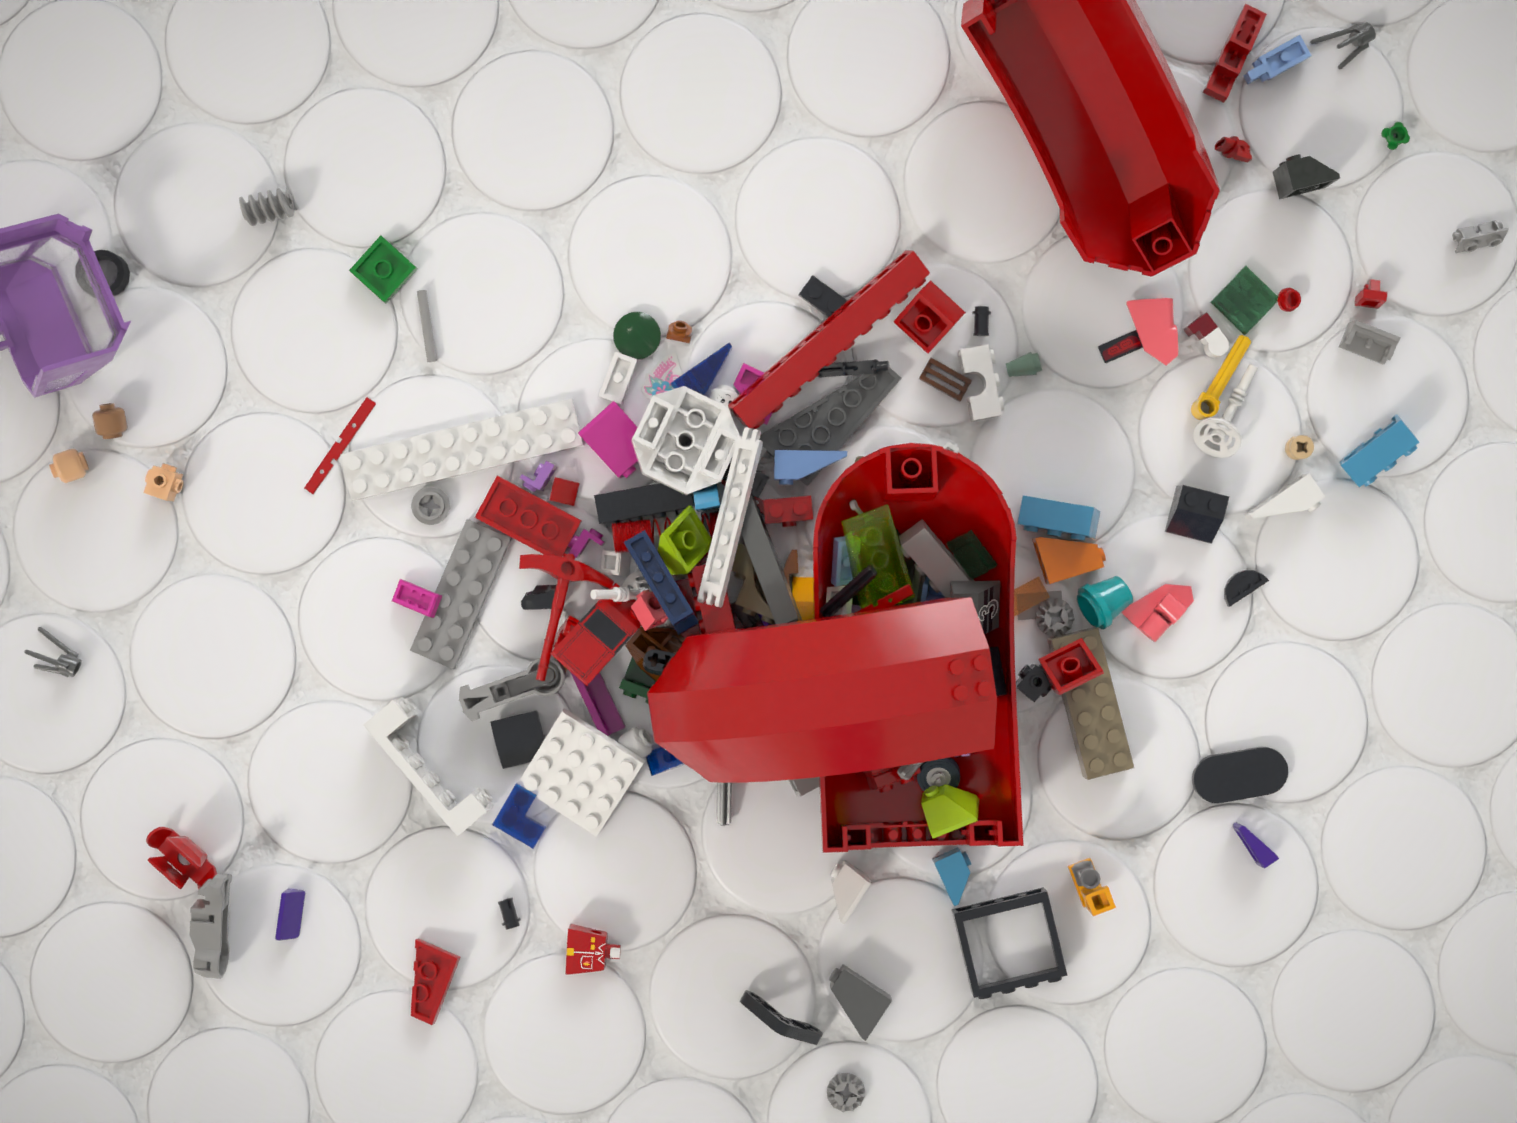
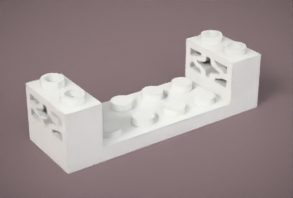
(384, 728)

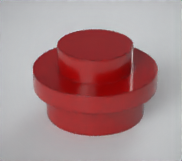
(1288, 299)

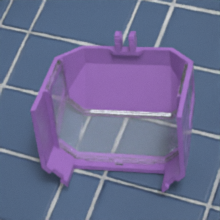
(55, 304)

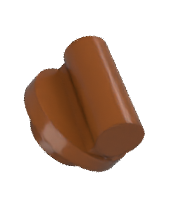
(679, 331)

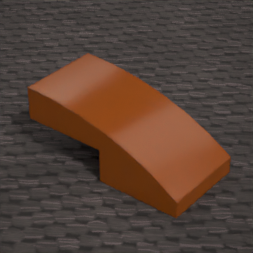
(791, 565)

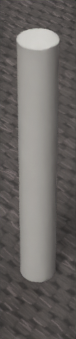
(426, 326)

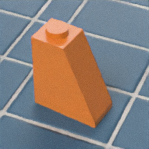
(1066, 558)

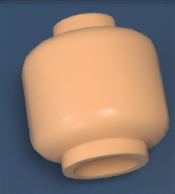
(69, 465)

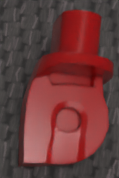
(1234, 148)

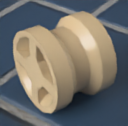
(1294, 447)

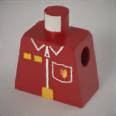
(588, 950)

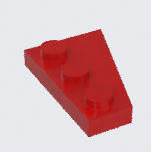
(432, 979)

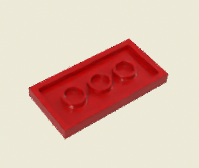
(527, 518)

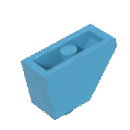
(953, 872)

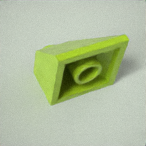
(684, 543)
(948, 808)

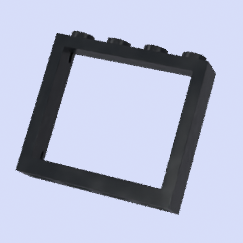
(1001, 905)

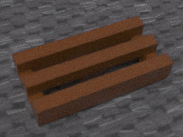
(963, 389)

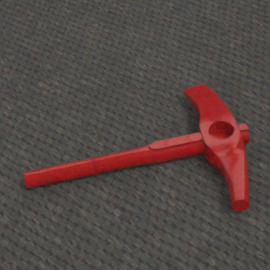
(566, 570)

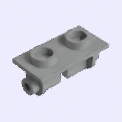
(1489, 235)

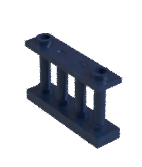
(661, 582)

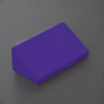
(290, 914)

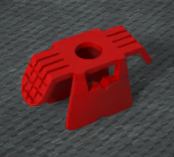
(172, 845)

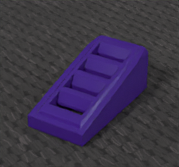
(1258, 850)

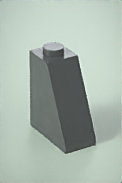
(860, 999)

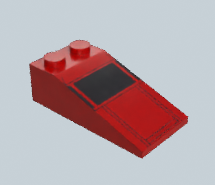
(597, 638)

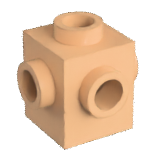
(163, 482)

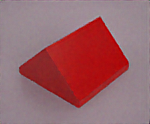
(1070, 666)

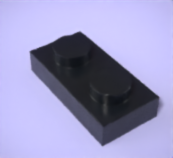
(821, 296)

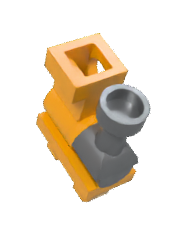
(1088, 886)

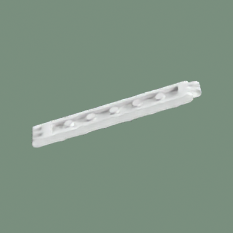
(730, 518)

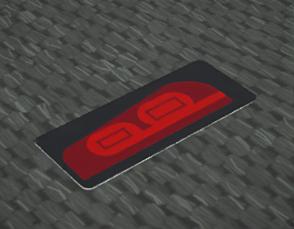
(1120, 346)

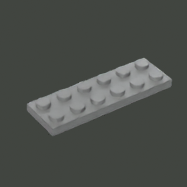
(463, 594)

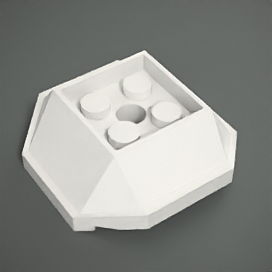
(703, 422)

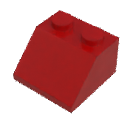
(929, 316)

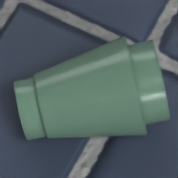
(1025, 365)

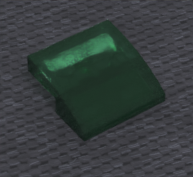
(1245, 300)

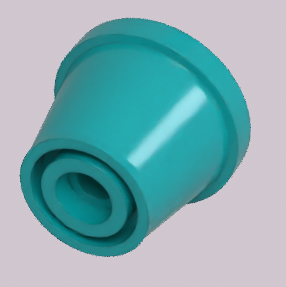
(1104, 601)

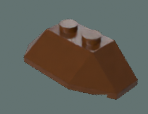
(655, 638)

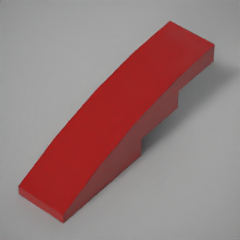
(1234, 53)

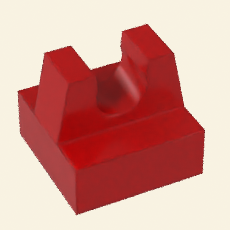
(1371, 295)

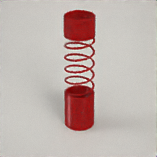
(627, 530)

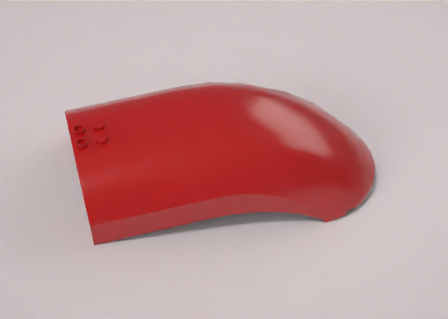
(951, 499)

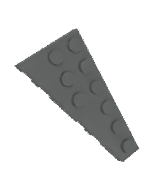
(832, 419)

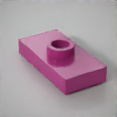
(416, 598)

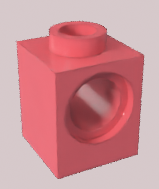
(648, 610)

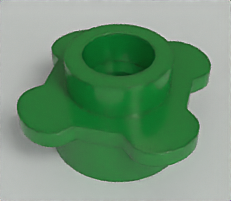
(1402, 135)

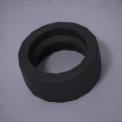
(123, 271)

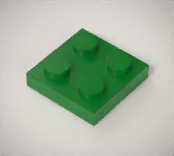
(383, 269)

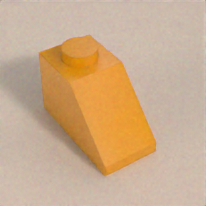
(803, 595)

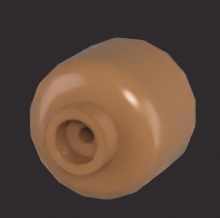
(109, 421)

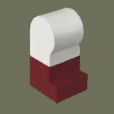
(1209, 335)

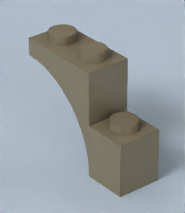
(751, 593)

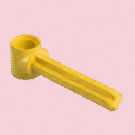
(1220, 380)

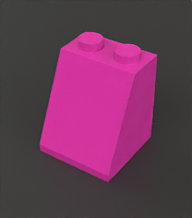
(611, 439)

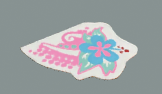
(661, 376)

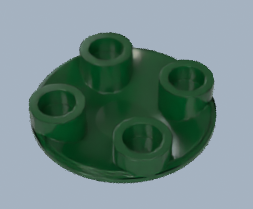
(637, 335)

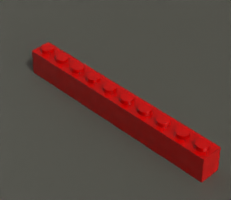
(829, 339)

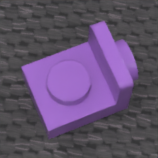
(543, 475)

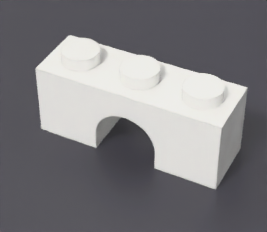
(979, 362)

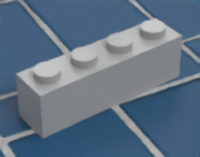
(932, 558)

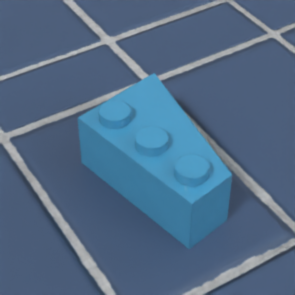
(1379, 452)
(1058, 518)

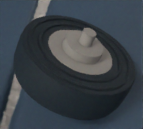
(939, 773)

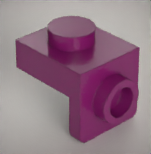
(580, 542)

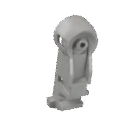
(511, 687)
(210, 927)

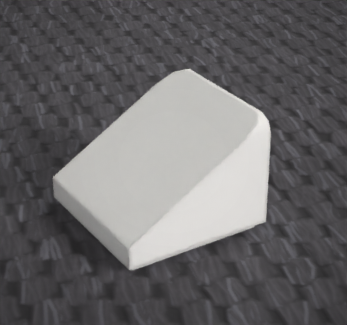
(615, 563)

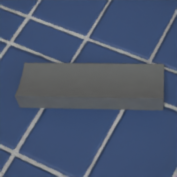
(768, 566)

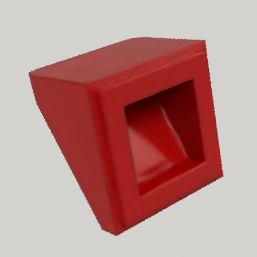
(564, 491)

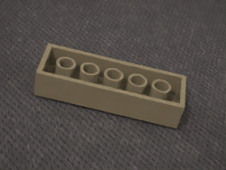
(1095, 714)

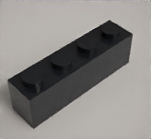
(640, 502)

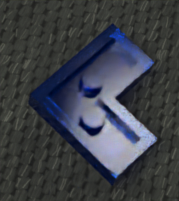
(513, 817)

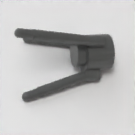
(1359, 37)
(65, 665)

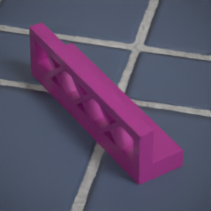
(600, 705)

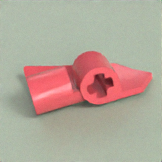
(1155, 327)
(1159, 609)

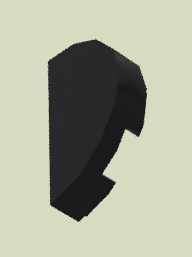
(1242, 584)

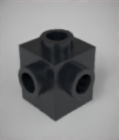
(1025, 682)

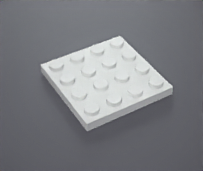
(581, 772)

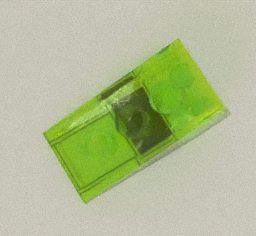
(874, 542)

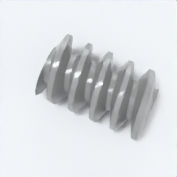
(267, 207)

